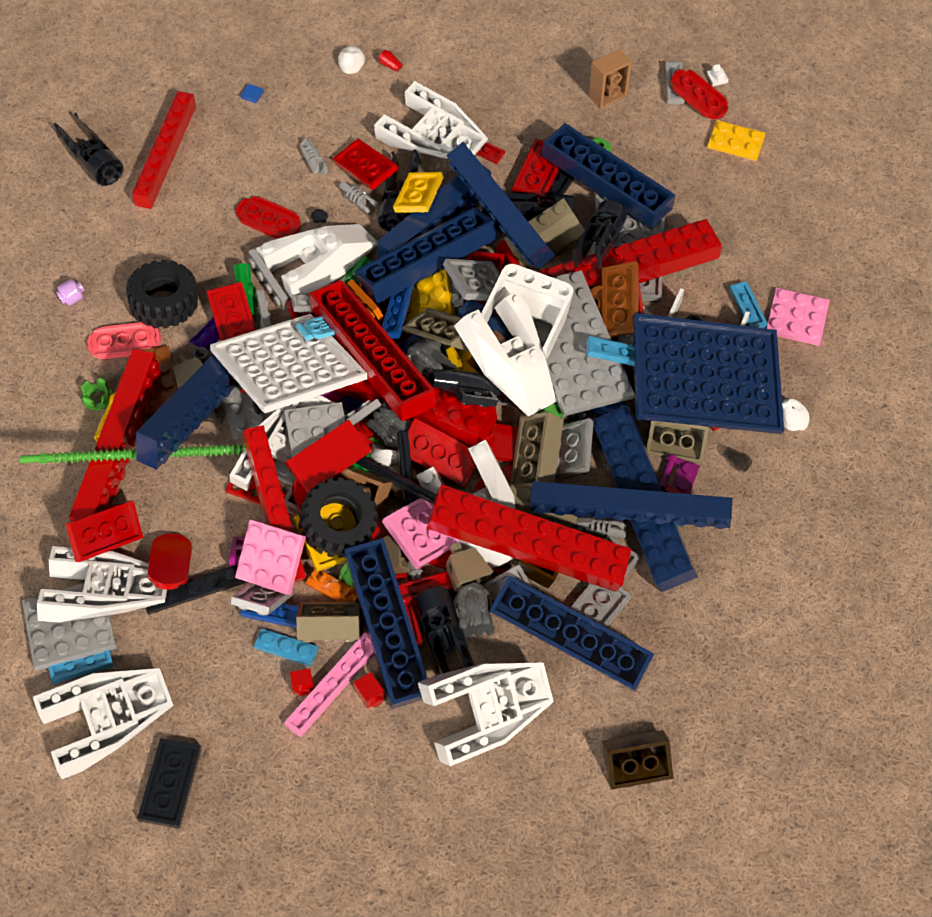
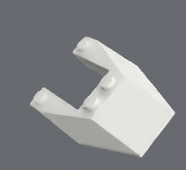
(437, 132)
(325, 251)
(515, 365)
(279, 445)
(496, 490)
(111, 587)
(502, 701)
(115, 710)

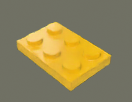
(736, 140)
(418, 192)

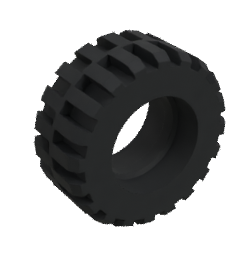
(165, 310)
(345, 494)

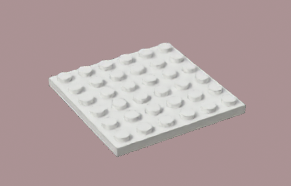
(283, 367)

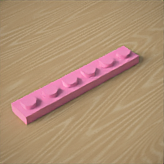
(330, 686)

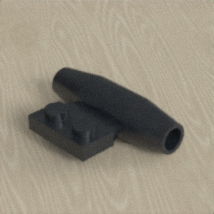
(467, 386)

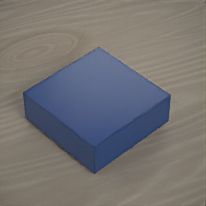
(252, 93)

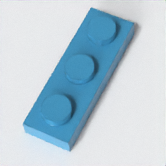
(745, 302)
(610, 350)
(286, 647)
(77, 668)

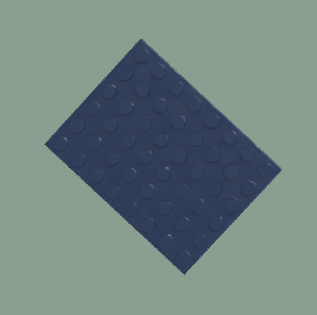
(707, 374)

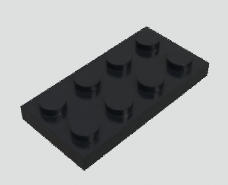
(169, 783)

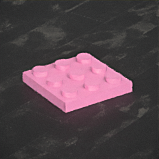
(798, 316)
(411, 535)
(270, 557)

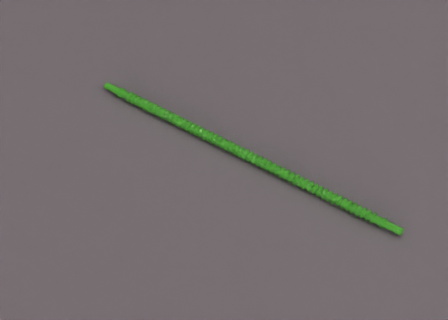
(45, 458)

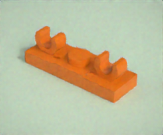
(366, 301)
(331, 587)

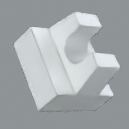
(717, 75)

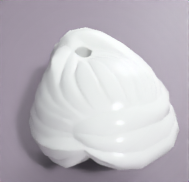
(351, 59)
(795, 415)
(383, 455)

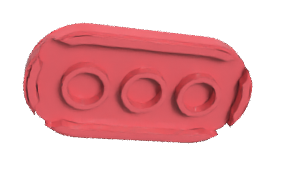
(120, 340)

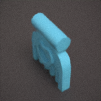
(315, 328)

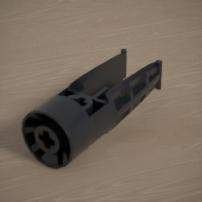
(96, 159)
(532, 206)
(387, 216)
(602, 229)
(433, 610)

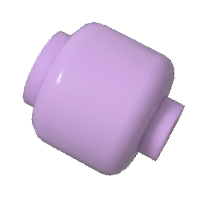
(70, 292)

